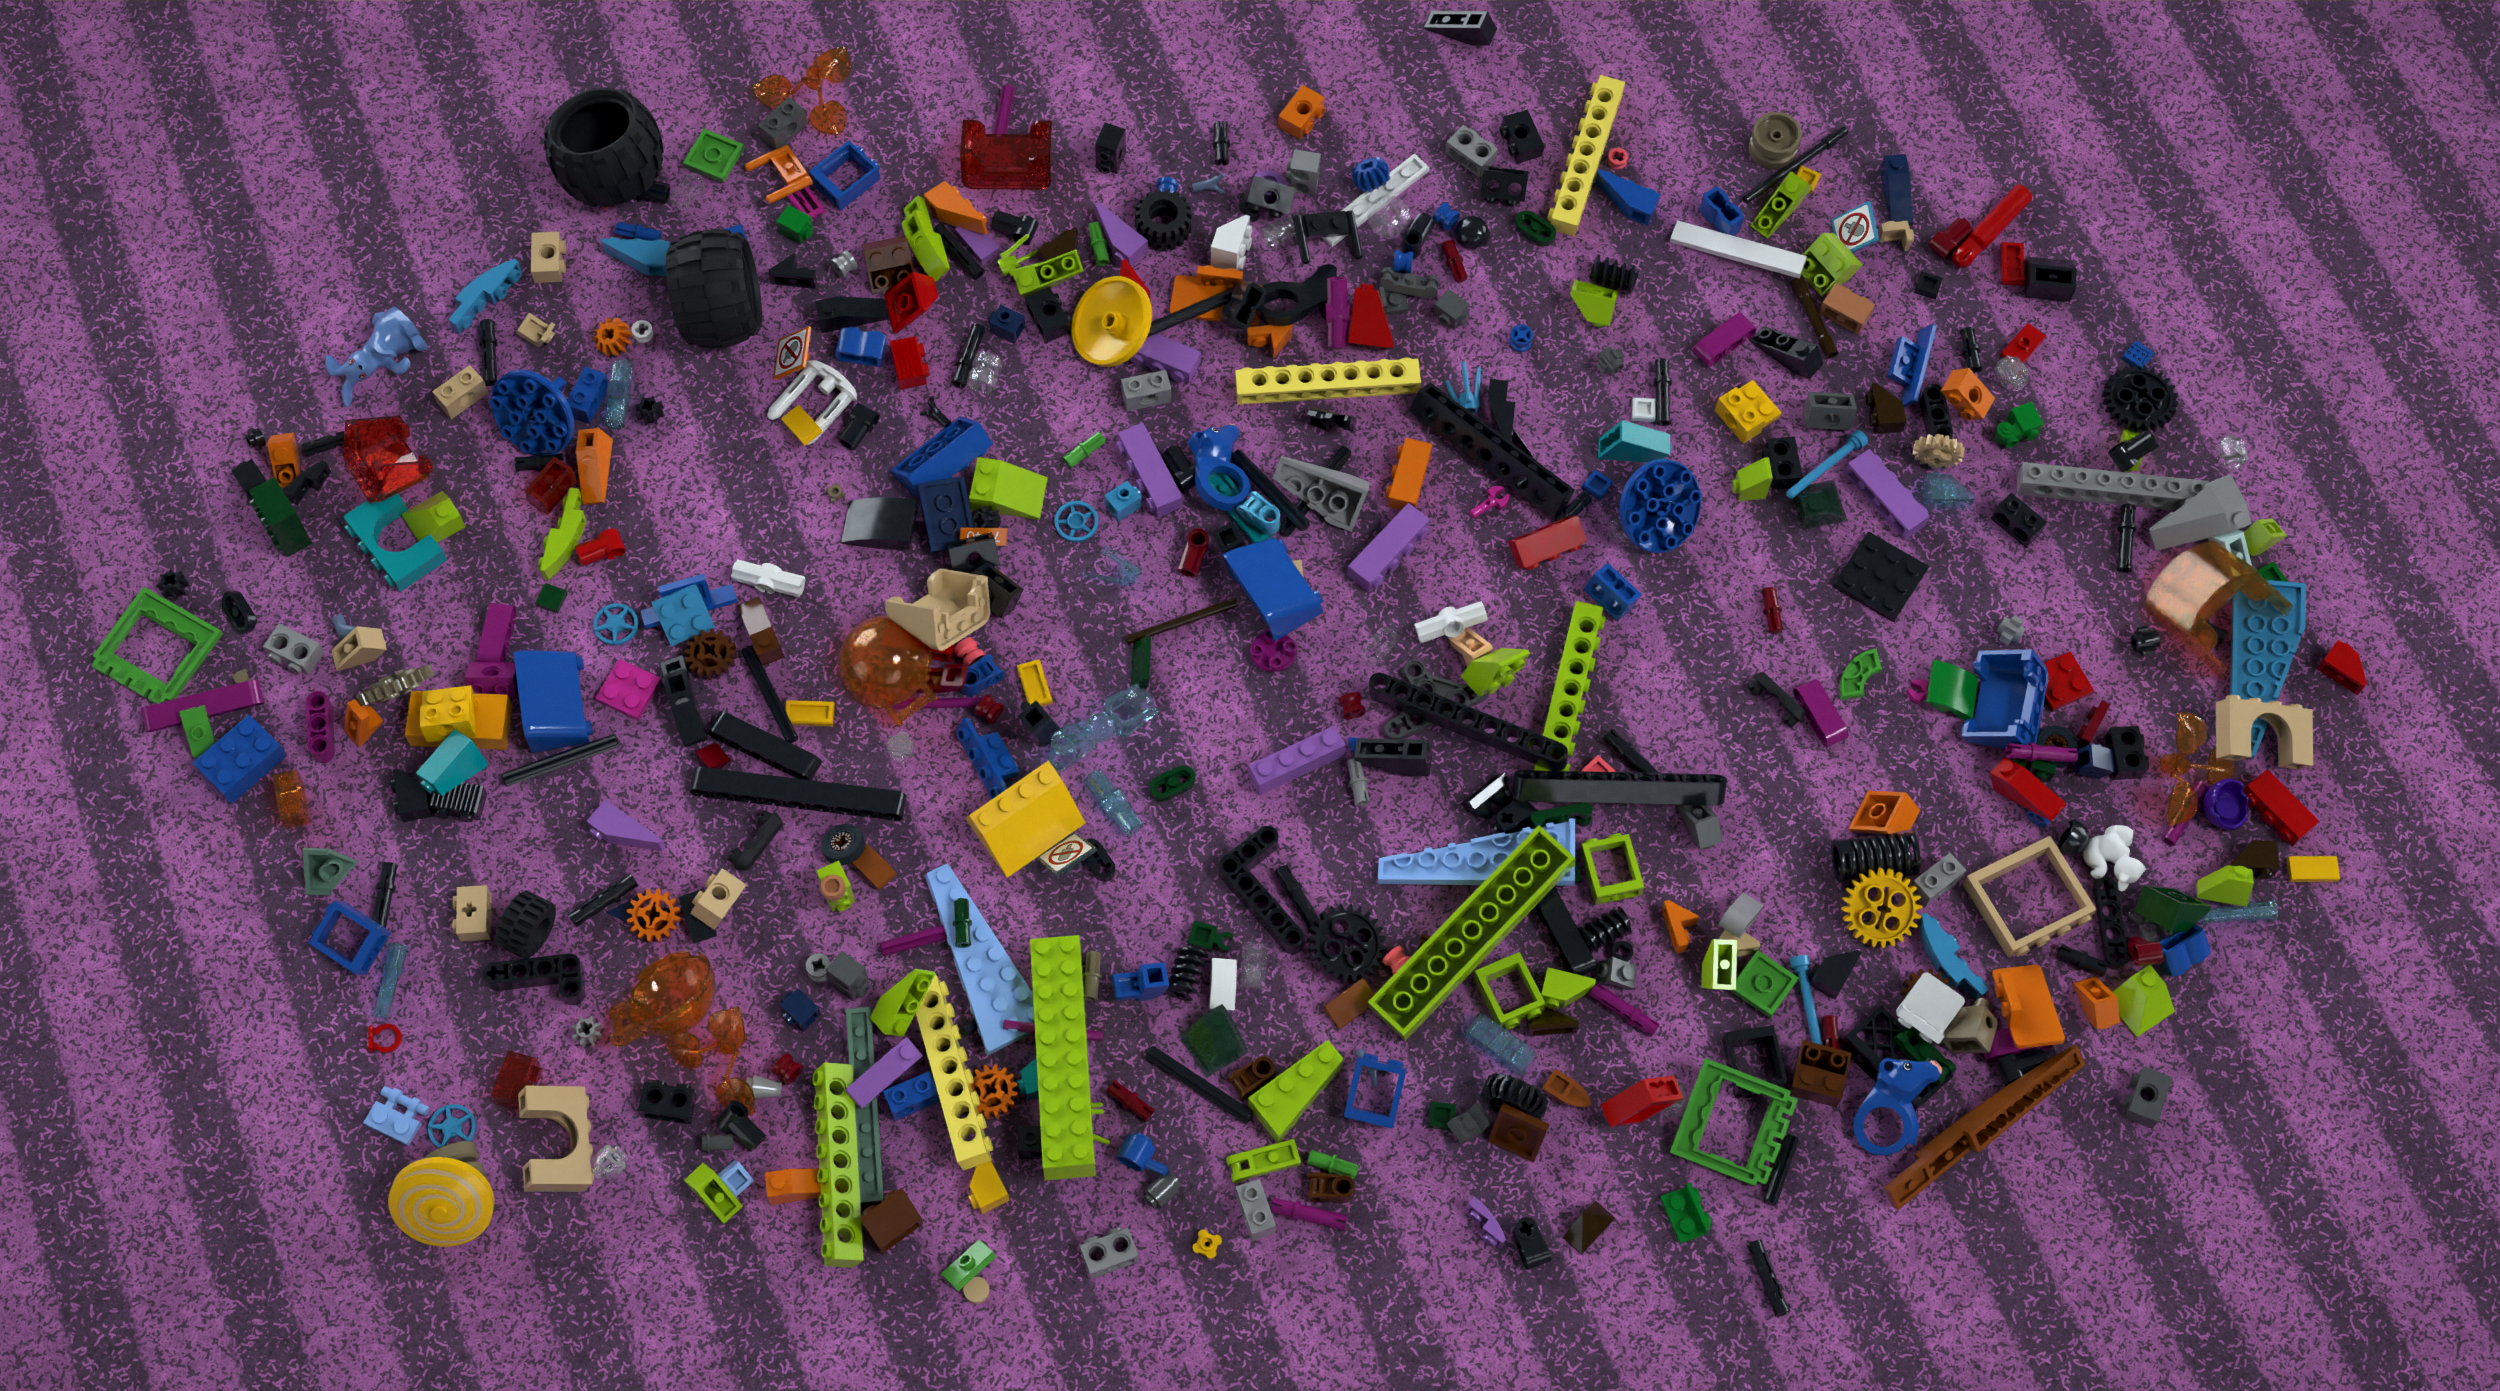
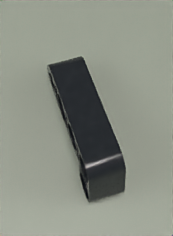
(533, 978)

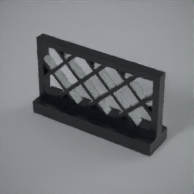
(1869, 1060)

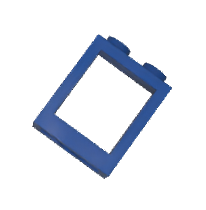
(834, 161)
(368, 951)
(1372, 1116)

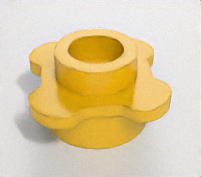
(1209, 1251)

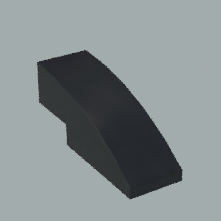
(1500, 410)

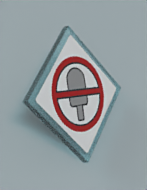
(1066, 854)

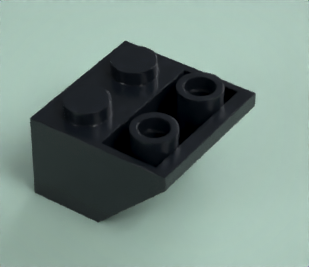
(2049, 279)

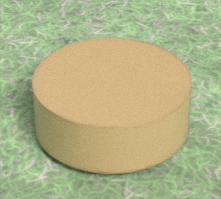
(976, 1290)

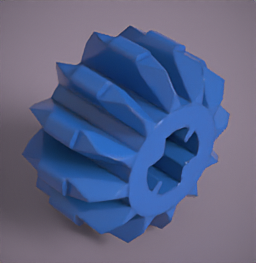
(1370, 174)

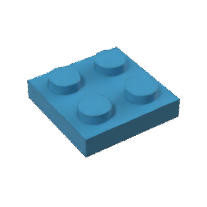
(683, 614)

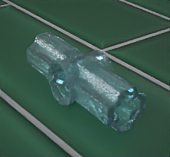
(620, 383)
(1113, 802)

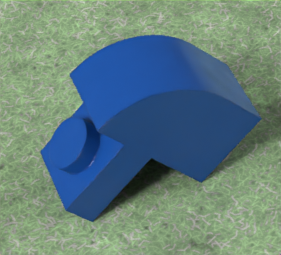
(1145, 984)

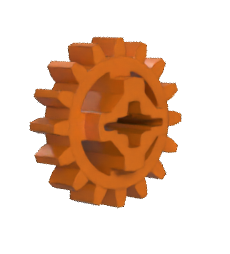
(643, 913)
(997, 1083)

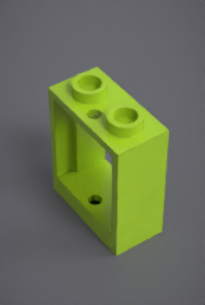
(1616, 891)
(1501, 968)

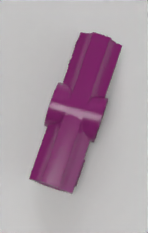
(1337, 312)

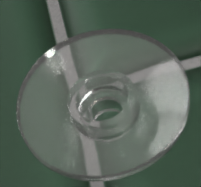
(1383, 223)

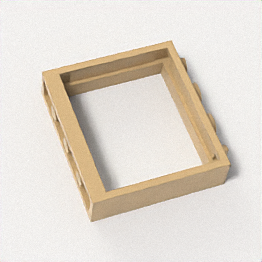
(2041, 937)

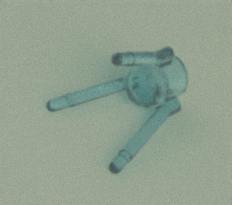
(1128, 571)

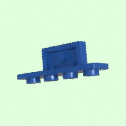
(1910, 363)
(712, 598)
(988, 757)

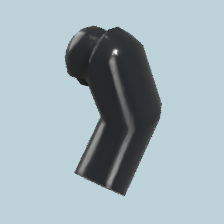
(1254, 215)

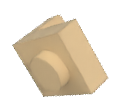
(1896, 231)
(535, 330)

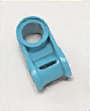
(1256, 512)

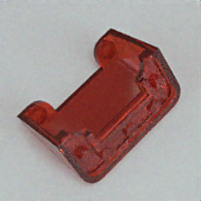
(1006, 160)
(380, 457)

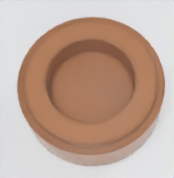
(832, 887)

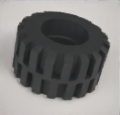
(1167, 204)
(525, 924)

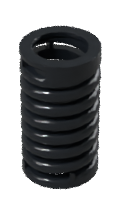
(1894, 853)

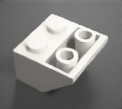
(1231, 243)

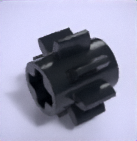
(649, 416)
(986, 518)
(172, 584)
(2145, 640)

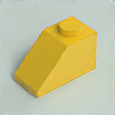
(987, 1188)

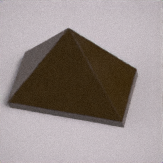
(1552, 1023)
(1588, 1227)

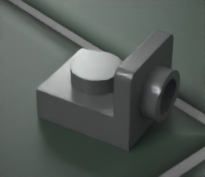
(1393, 302)
(1470, 1124)

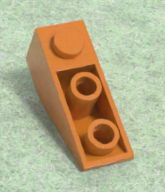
(951, 208)
(593, 463)

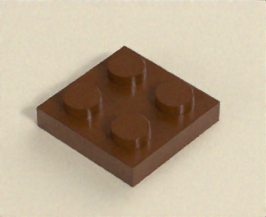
(1518, 1132)

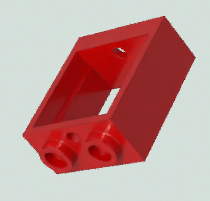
(1642, 1101)

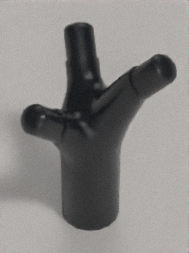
(936, 413)
(968, 1028)

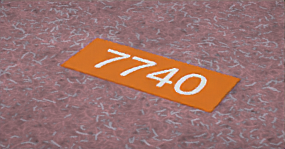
(999, 534)

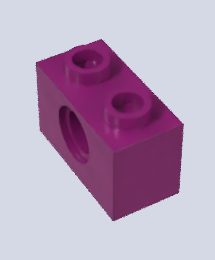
(492, 678)

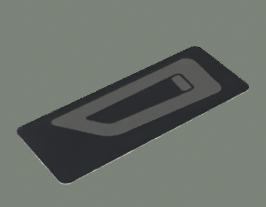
(1522, 444)

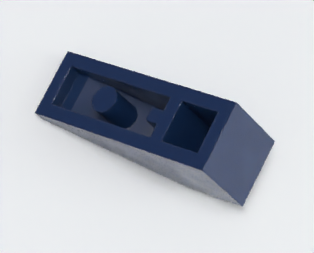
(1897, 187)

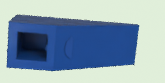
(1632, 199)

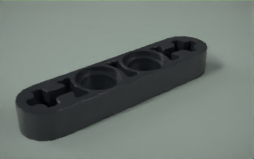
(2115, 923)

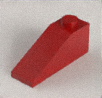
(2025, 789)

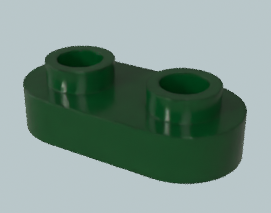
(1536, 228)
(1171, 783)

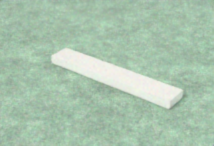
(1400, 180)
(1738, 249)

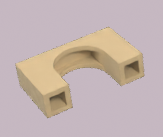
(2291, 723)
(569, 1108)

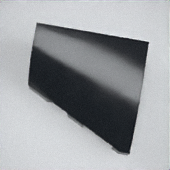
(1323, 419)

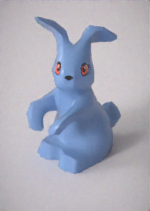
(391, 336)

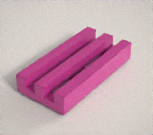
(813, 213)

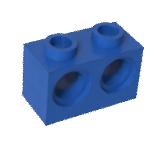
(588, 394)
(1612, 592)
(911, 1096)

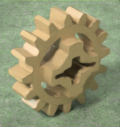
(1938, 451)

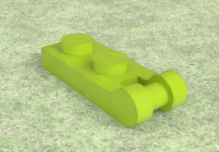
(1264, 1160)

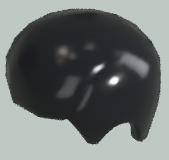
(1472, 232)
(2074, 839)

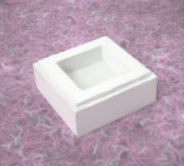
(1643, 409)

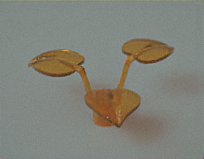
(828, 117)
(2189, 735)
(729, 1030)

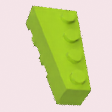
(1293, 1091)

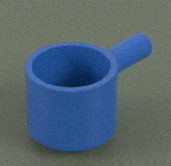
(1137, 1154)

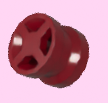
(1352, 705)
(989, 709)
(787, 1069)

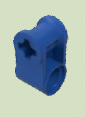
(984, 673)

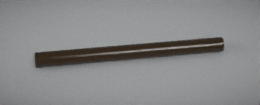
(1181, 621)

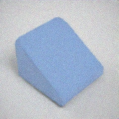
(735, 1177)

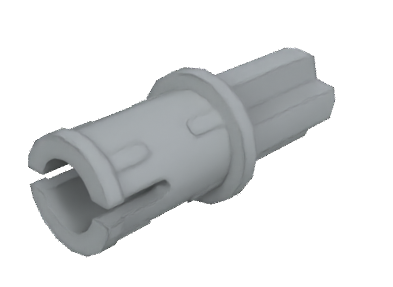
(1358, 783)

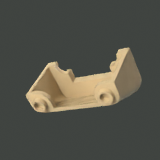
(951, 610)

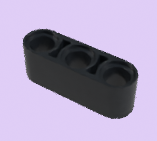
(1935, 408)

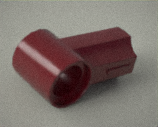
(1947, 241)
(1194, 554)
(2145, 952)

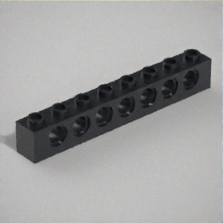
(1491, 450)

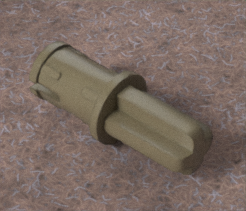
(1092, 975)

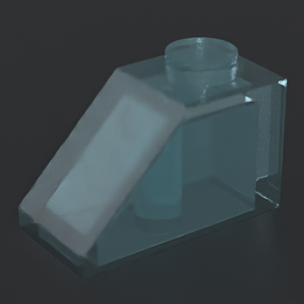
(1945, 492)

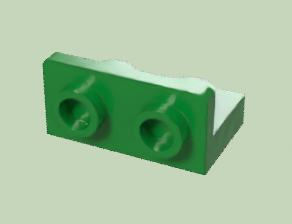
(1686, 1214)

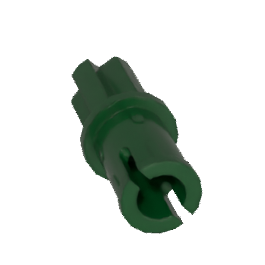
(962, 923)

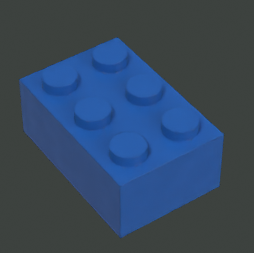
(239, 759)

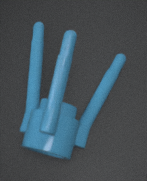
(1467, 399)

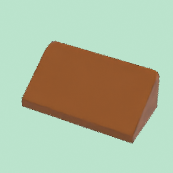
(1349, 1004)

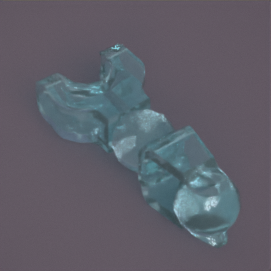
(1101, 726)

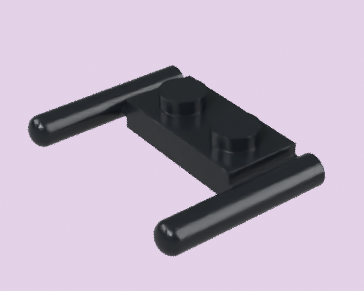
(1326, 225)

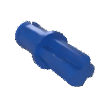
(635, 231)

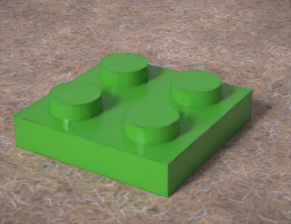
(713, 155)
(1764, 984)

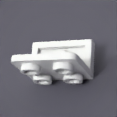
(1929, 1007)

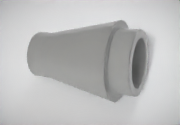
(764, 1087)

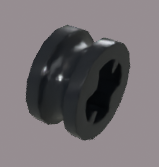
(1626, 948)

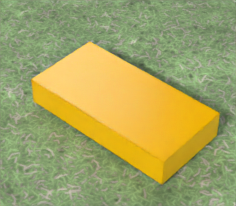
(801, 425)
(1034, 683)
(810, 713)
(2313, 869)

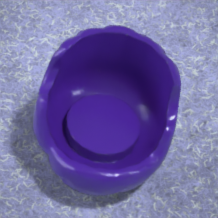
(2226, 804)

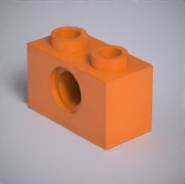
(1305, 102)
(1967, 394)

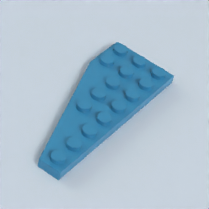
(2264, 647)

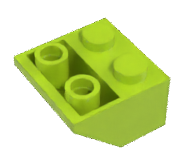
(1829, 263)
(1494, 670)

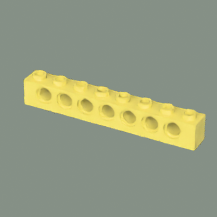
(1605, 90)
(1317, 388)
(978, 1150)

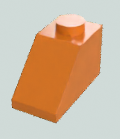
(2098, 1003)

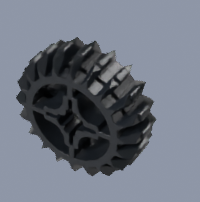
(1515, 1093)

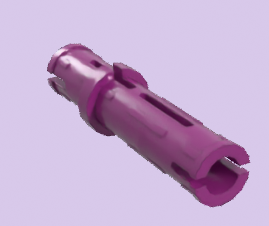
(2036, 752)
(2174, 832)
(1625, 1010)
(1308, 1213)

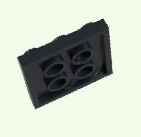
(1880, 576)

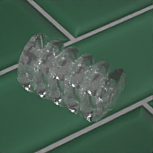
(1279, 232)

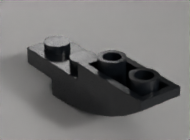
(683, 701)

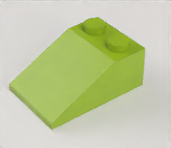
(1007, 489)

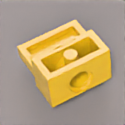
(1747, 411)
(447, 710)

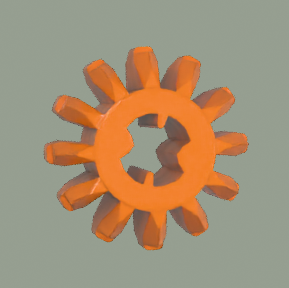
(612, 337)

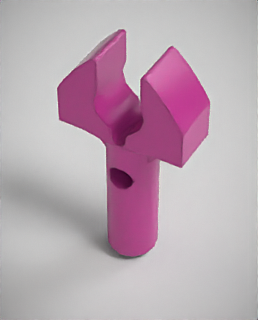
(1490, 502)
(1923, 686)

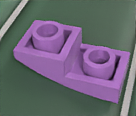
(1491, 1230)

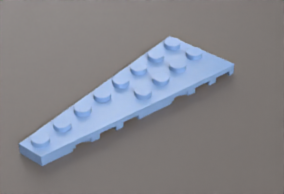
(1470, 861)
(984, 968)

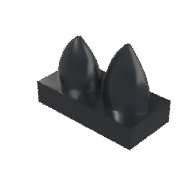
(1494, 788)

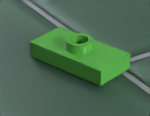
(197, 729)
(968, 1265)

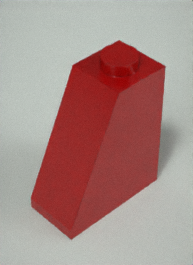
(1369, 319)

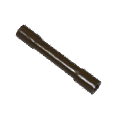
(1824, 339)

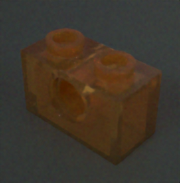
(291, 799)

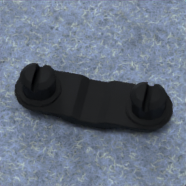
(1795, 711)
(771, 825)

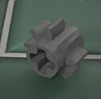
(1610, 360)

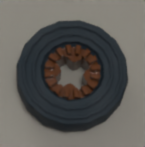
(2058, 735)
(836, 838)

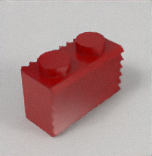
(908, 362)

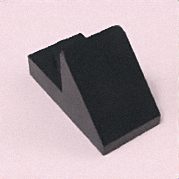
(787, 274)

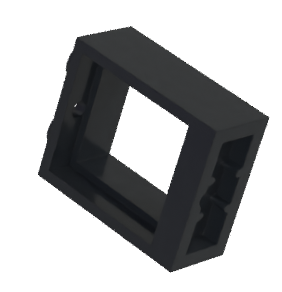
(1752, 1037)

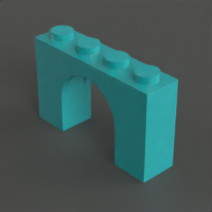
(400, 567)

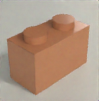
(1847, 308)

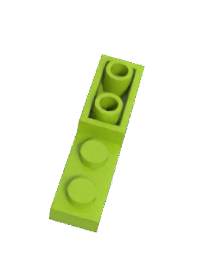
(923, 240)
(562, 541)

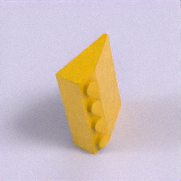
(1026, 819)

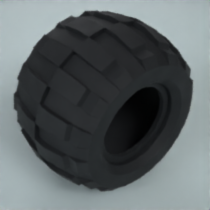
(603, 147)
(714, 288)

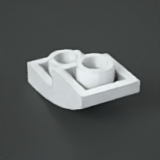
(1223, 983)

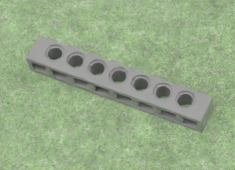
(2105, 486)

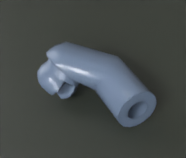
(340, 626)

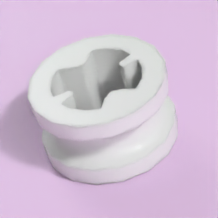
(648, 331)

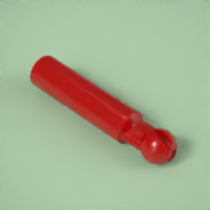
(1992, 226)

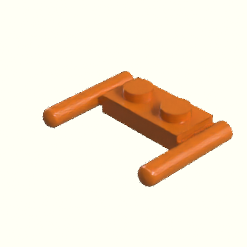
(788, 168)

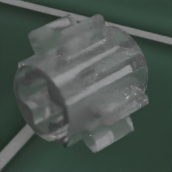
(900, 746)

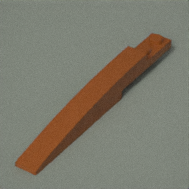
(1983, 1125)

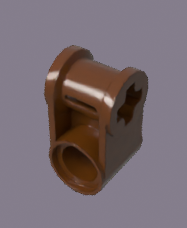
(1251, 1078)
(1327, 1188)

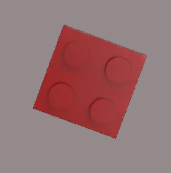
(2065, 682)

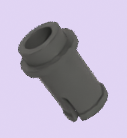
(717, 1142)

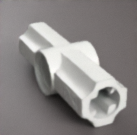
(768, 578)
(1451, 622)

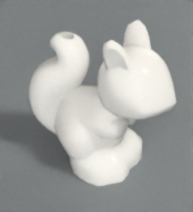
(2114, 848)

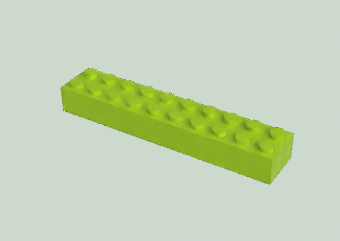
(1471, 932)
(1062, 1058)

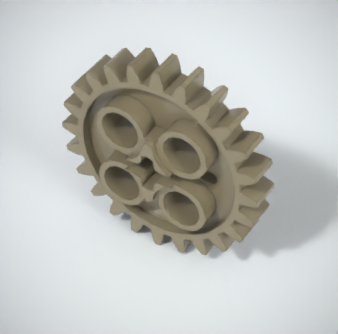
(395, 684)

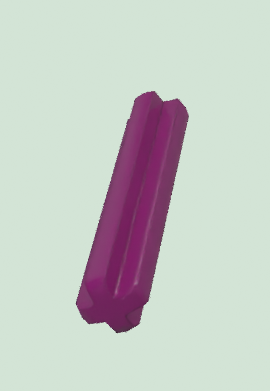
(1004, 109)
(913, 940)

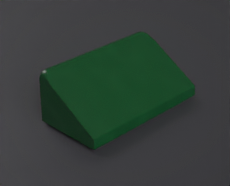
(1141, 662)

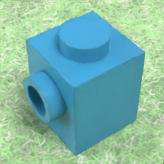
(1123, 500)

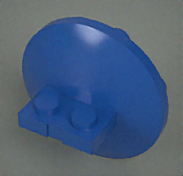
(532, 412)
(1660, 505)

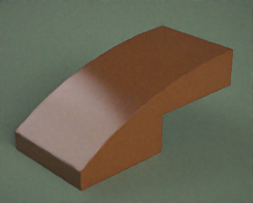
(874, 868)

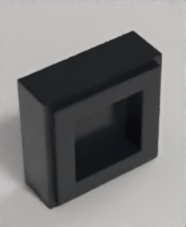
(1928, 285)

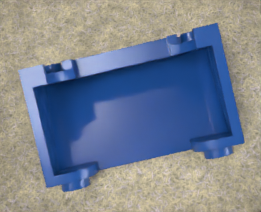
(1273, 585)
(2008, 698)
(551, 699)

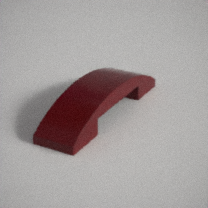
(946, 679)

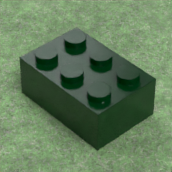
(279, 517)

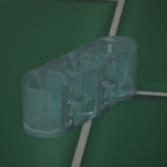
(1499, 1042)

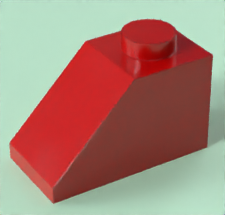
(2344, 667)

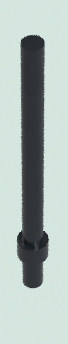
(1826, 143)

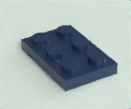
(944, 511)

